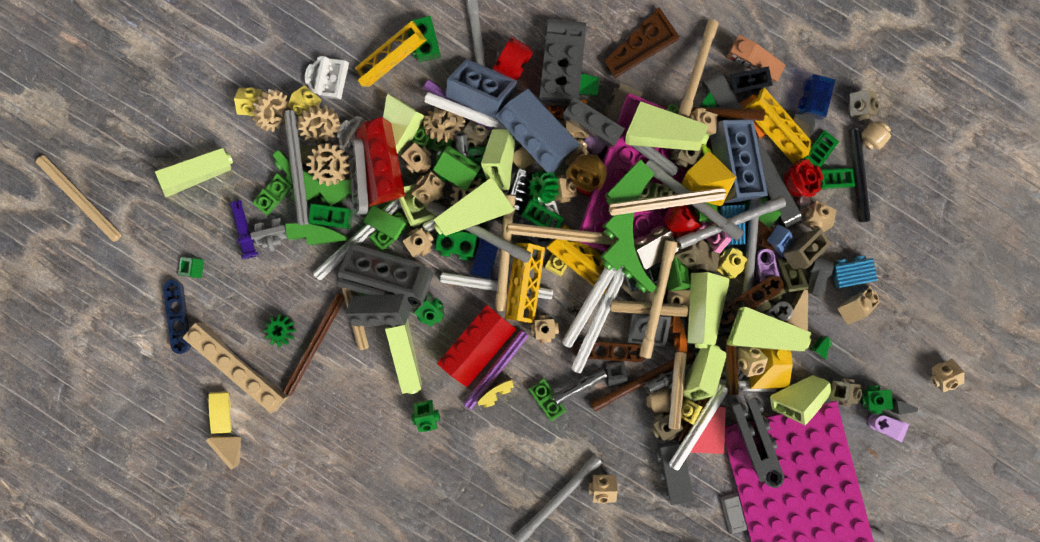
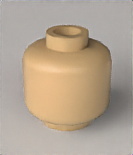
(876, 135)
(660, 400)

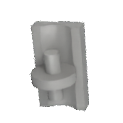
(271, 236)

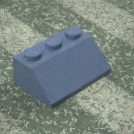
(480, 88)

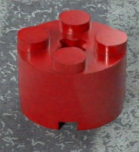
(512, 58)

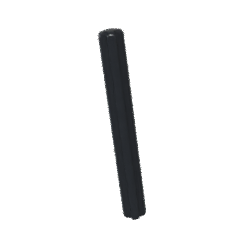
(859, 174)

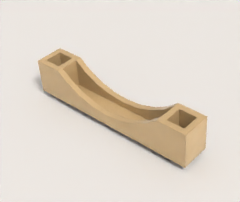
(214, 350)

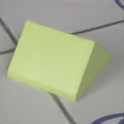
(414, 210)

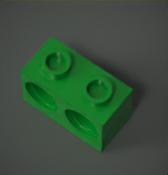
(430, 36)
(330, 216)
(457, 239)

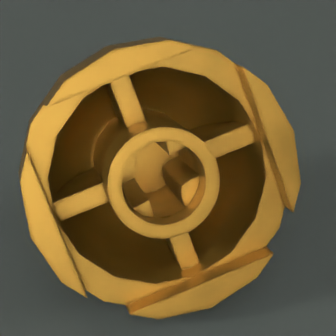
(587, 172)

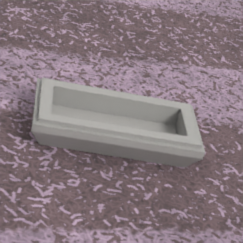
(734, 513)

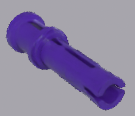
(244, 239)

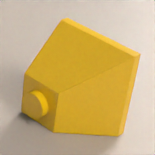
(709, 174)
(776, 372)

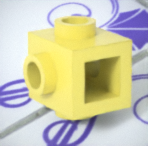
(244, 100)
(302, 100)
(731, 263)

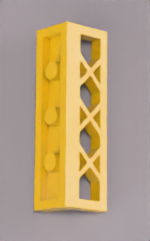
(392, 58)
(781, 127)
(581, 263)
(521, 282)

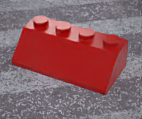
(381, 161)
(476, 346)

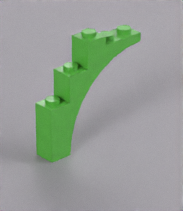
(332, 195)
(620, 227)

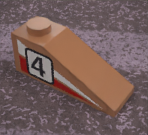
(754, 56)

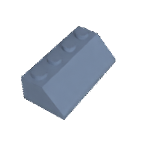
(538, 130)
(738, 150)

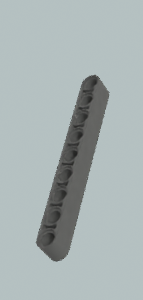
(775, 186)

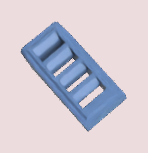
(781, 239)

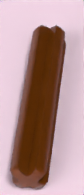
(731, 368)

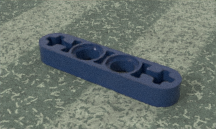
(180, 316)

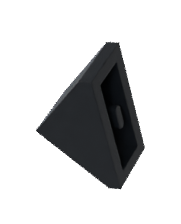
(751, 80)

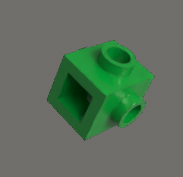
(431, 311)
(876, 399)
(425, 416)

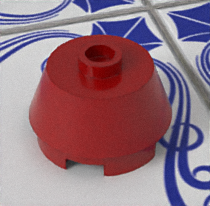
(803, 179)
(681, 221)

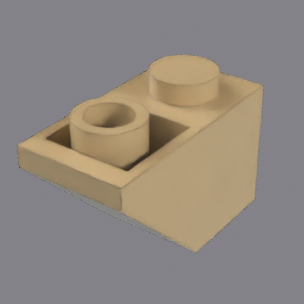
(859, 305)

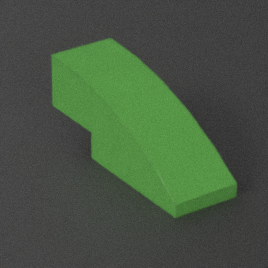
(314, 234)

